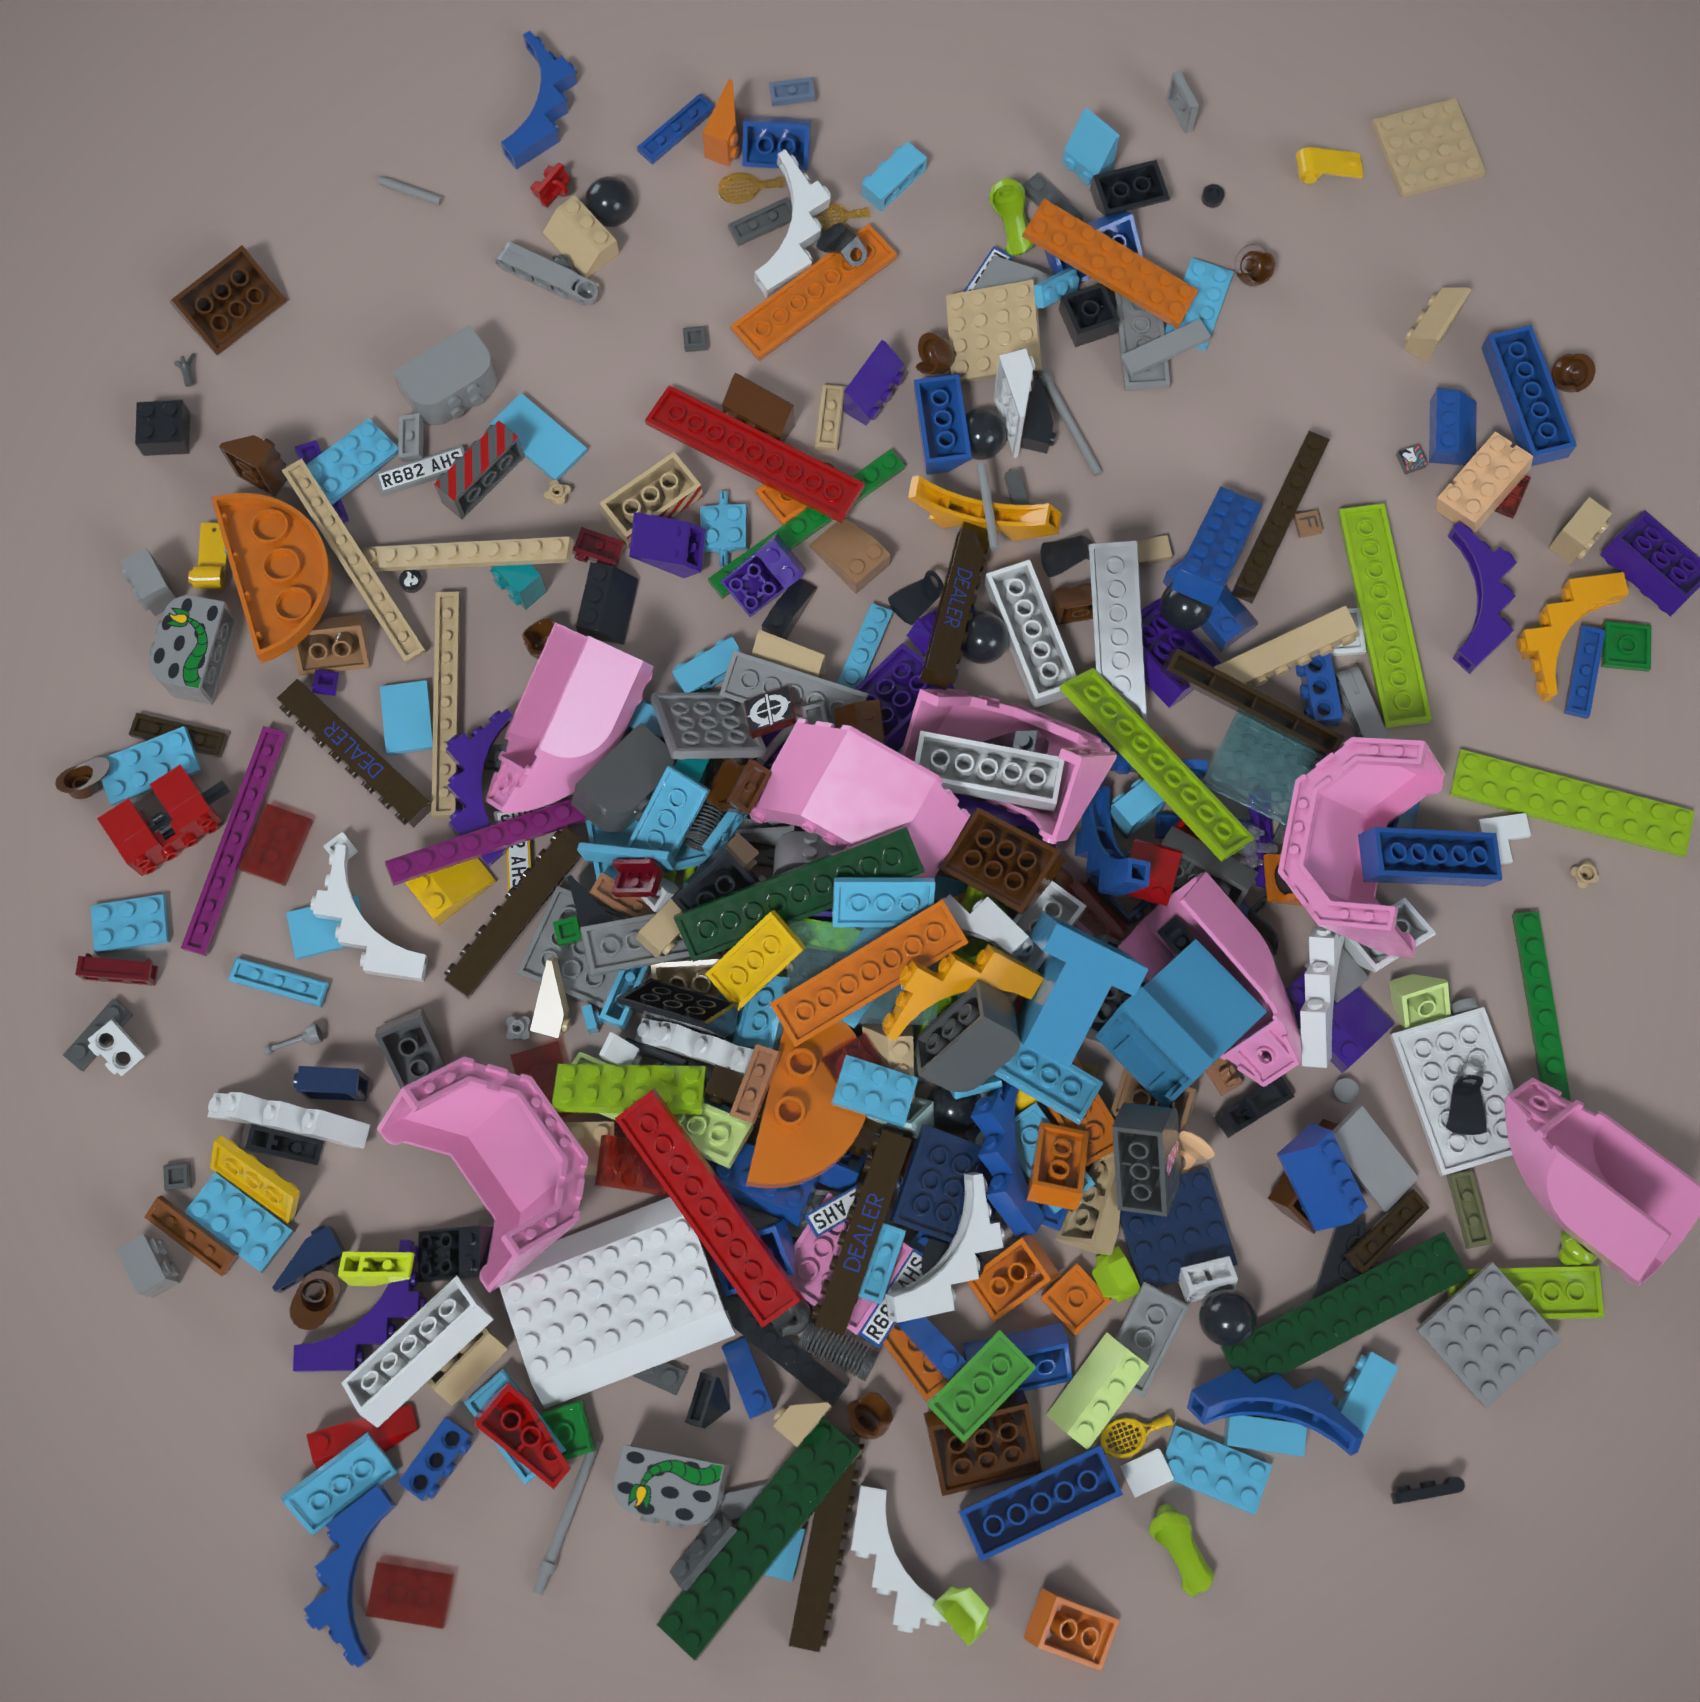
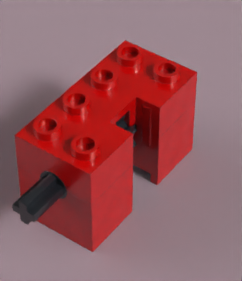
(188, 819)

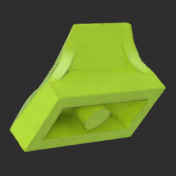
(1115, 1276)
(963, 1612)

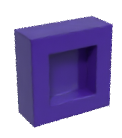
(325, 682)

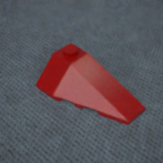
(518, 1429)
(332, 1440)

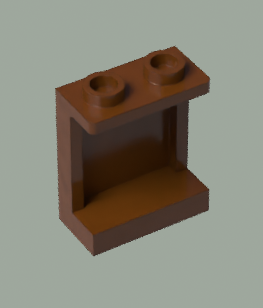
(738, 786)

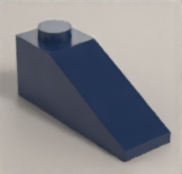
(313, 1255)

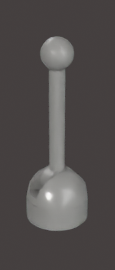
(311, 1035)

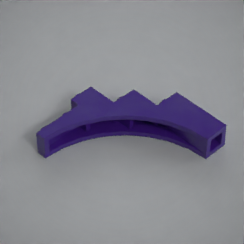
(1492, 596)
(466, 786)
(344, 1350)

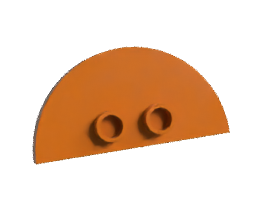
(276, 568)
(799, 1126)

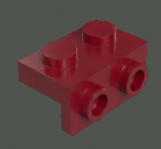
(598, 548)
(636, 878)

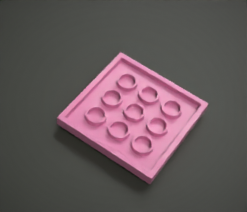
(812, 1263)

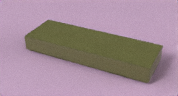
(1469, 1209)

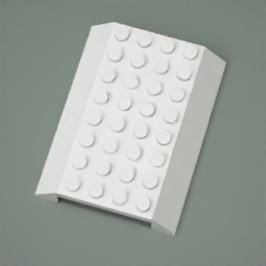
(614, 1303)

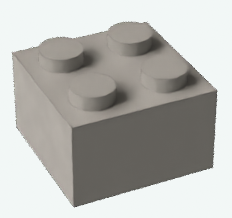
(148, 581)
(148, 1265)

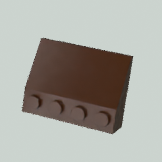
(228, 300)
(1002, 861)
(994, 1453)

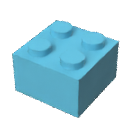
(1135, 808)

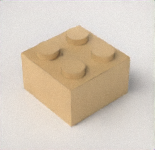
(1581, 531)

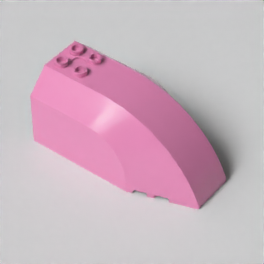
(566, 719)
(1215, 921)
(1600, 1181)

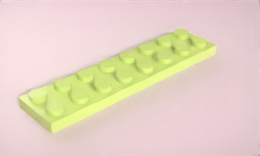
(714, 1132)

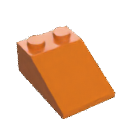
(720, 131)
(1058, 1166)
(1014, 1277)
(1071, 1629)

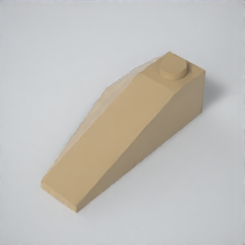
(1097, 1217)

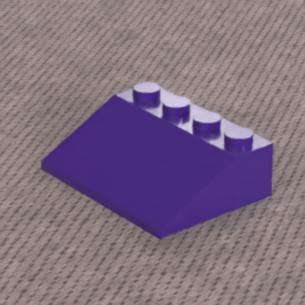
(1655, 562)
(1158, 641)
(897, 687)
(1355, 1023)

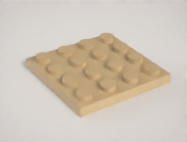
(1428, 147)
(992, 324)

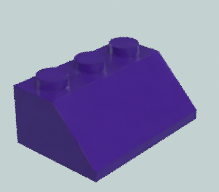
(873, 384)

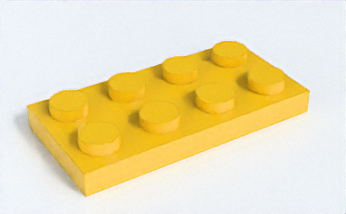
(756, 960)
(254, 1179)

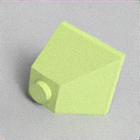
(1420, 999)

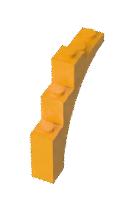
(1014, 521)
(1579, 598)
(956, 976)

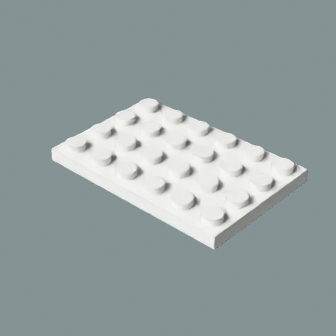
(1432, 1061)

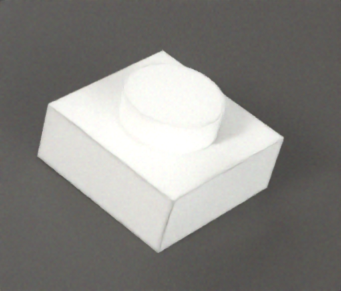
(342, 840)

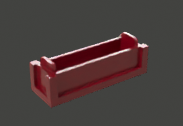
(116, 970)

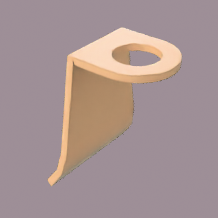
(1193, 1148)

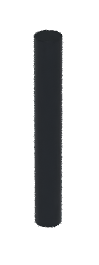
(658, 1054)

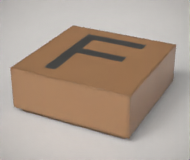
(1308, 524)

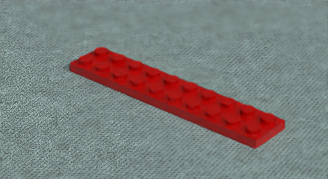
(755, 454)
(709, 1208)

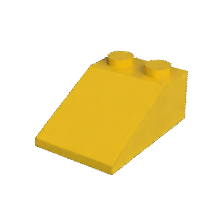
(451, 888)

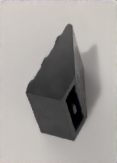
(453, 1253)

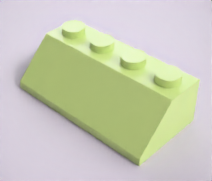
(1097, 1390)

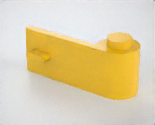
(1315, 162)
(211, 560)

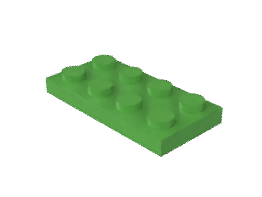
(981, 1386)

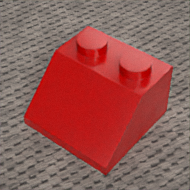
(1162, 870)

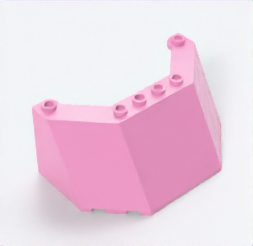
(982, 719)
(856, 790)
(1344, 795)
(506, 1147)

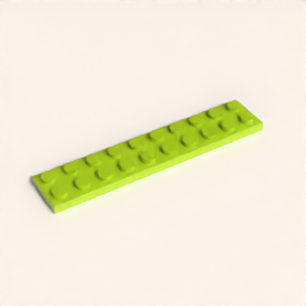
(1384, 616)
(1157, 764)
(1572, 803)

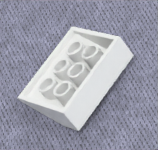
(1012, 393)

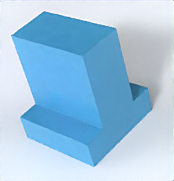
(1073, 988)
(1180, 1023)

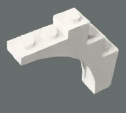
(803, 230)
(337, 904)
(990, 924)
(1320, 984)
(693, 1044)
(288, 1118)
(975, 1234)
(872, 1537)

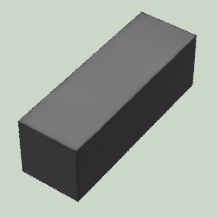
(1016, 488)

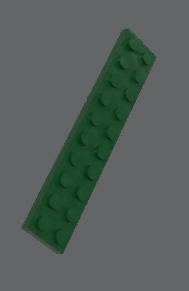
(795, 893)
(1348, 1309)
(760, 1538)

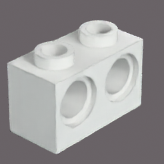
(121, 1043)
(1206, 1277)

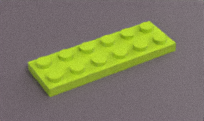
(617, 1087)
(1555, 1290)

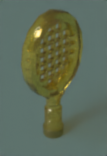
(757, 186)
(844, 215)

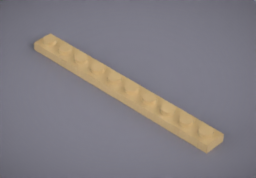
(470, 554)
(353, 561)
(445, 699)

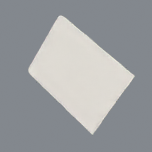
(1147, 1472)

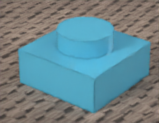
(591, 1018)

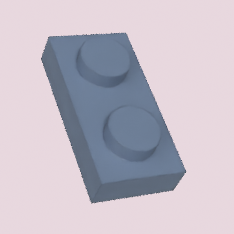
(792, 91)

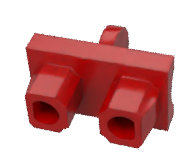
(552, 185)

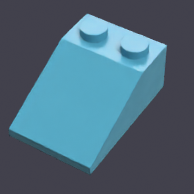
(1090, 147)

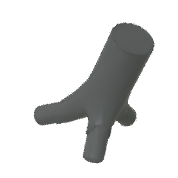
(185, 367)

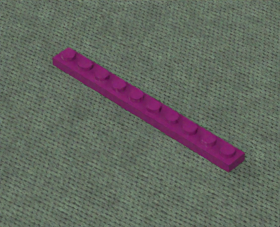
(234, 841)
(483, 842)

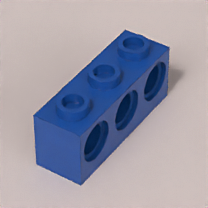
(1325, 680)
(423, 1462)

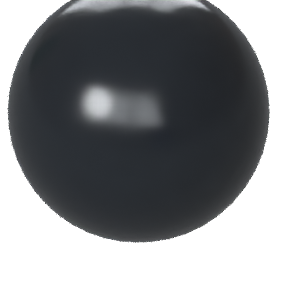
(610, 201)
(985, 433)
(1183, 611)
(986, 638)
(950, 1113)
(1227, 1317)

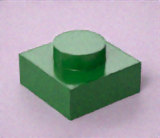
(567, 931)

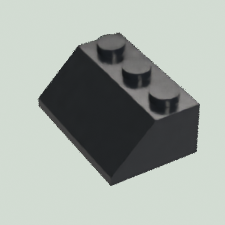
(1129, 188)
(607, 603)

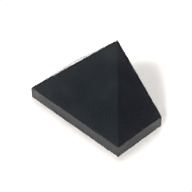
(707, 1402)

